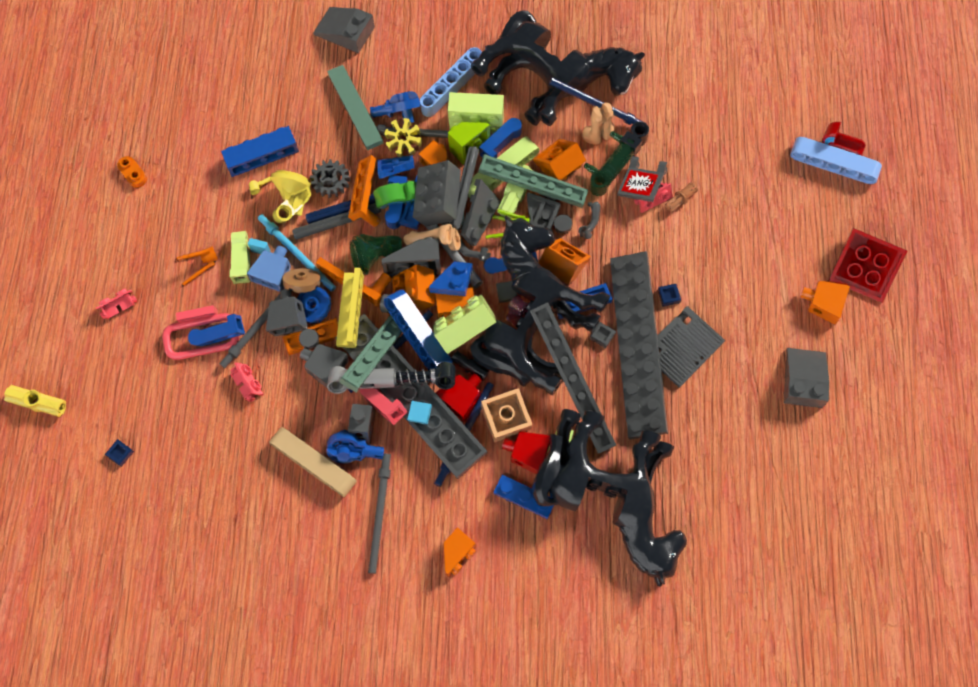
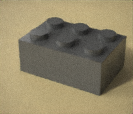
(437, 193)

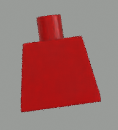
(462, 396)
(528, 450)

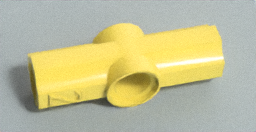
(44, 404)

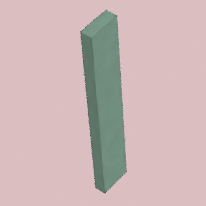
(355, 107)
(533, 181)
(371, 355)

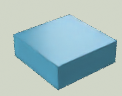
(258, 246)
(419, 412)

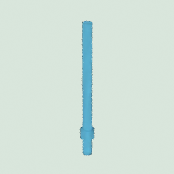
(273, 229)

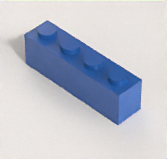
(260, 151)

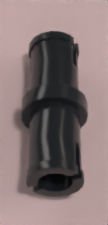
(469, 365)

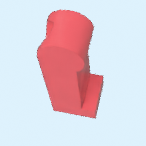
(391, 411)

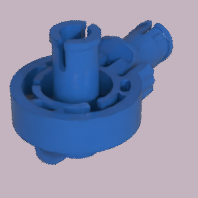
(399, 102)
(351, 448)

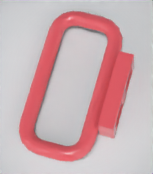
(191, 319)

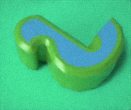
(394, 194)

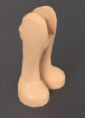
(601, 125)
(444, 234)

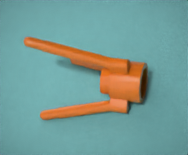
(207, 255)

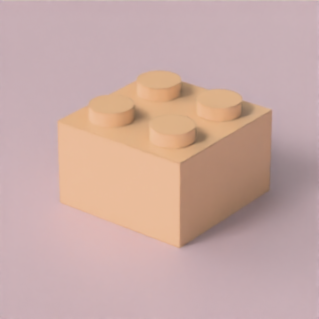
(506, 415)

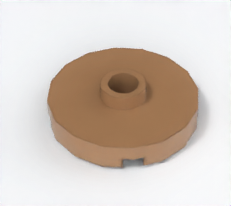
(301, 280)

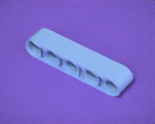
(443, 85)
(836, 160)

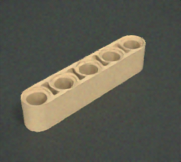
(313, 462)

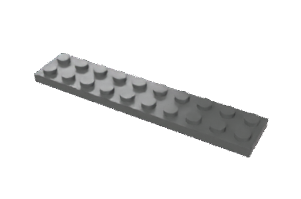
(638, 345)
(444, 431)

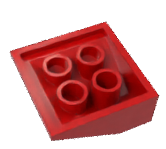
(868, 265)

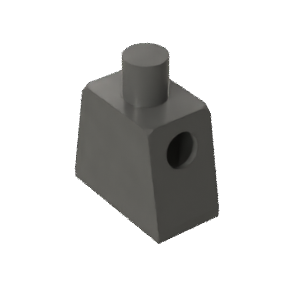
(286, 315)
(322, 360)
(362, 421)

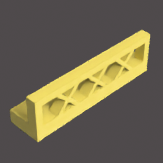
(350, 309)

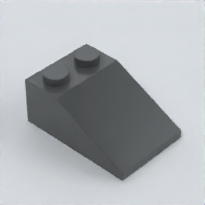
(346, 27)
(421, 252)
(806, 378)

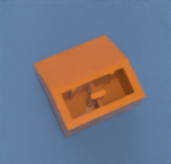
(416, 284)

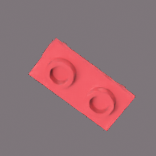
(664, 193)
(109, 306)
(251, 387)

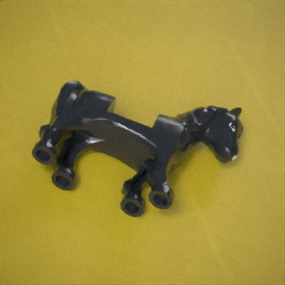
(528, 44)
(511, 350)
(568, 473)

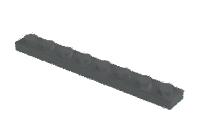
(570, 373)

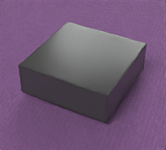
(505, 291)
(602, 335)

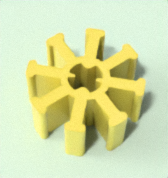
(397, 141)

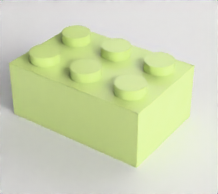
(476, 108)
(463, 323)

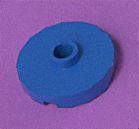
(322, 308)

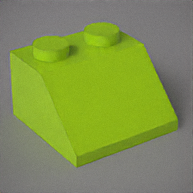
(465, 136)

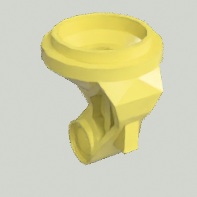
(294, 191)

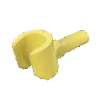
(254, 185)

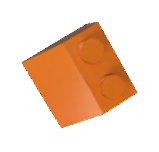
(560, 159)
(564, 260)

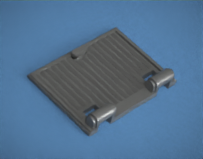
(684, 345)

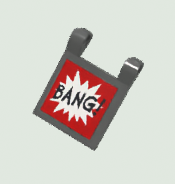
(642, 183)

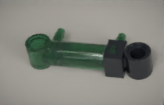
(629, 146)

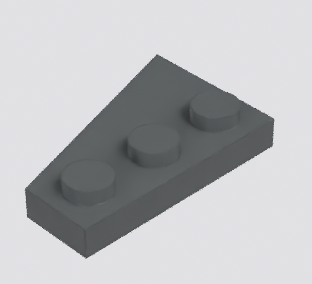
(481, 212)

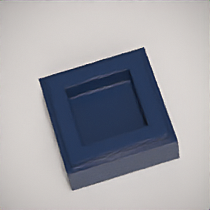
(669, 295)
(119, 453)

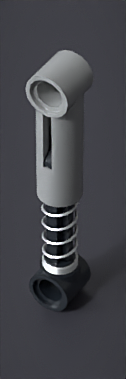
(442, 375)

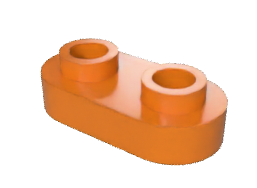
(131, 170)

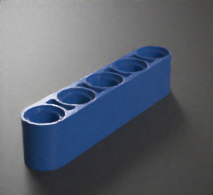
(415, 329)

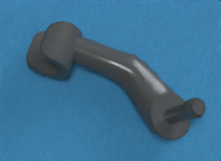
(585, 231)
(482, 255)

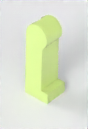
(239, 257)

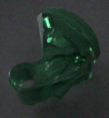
(367, 249)

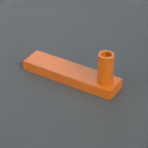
(361, 192)
(372, 294)

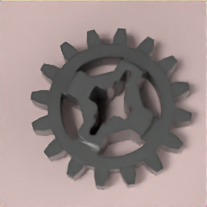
(330, 178)

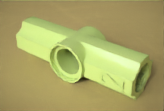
(512, 196)

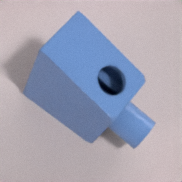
(270, 268)

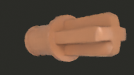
(681, 197)

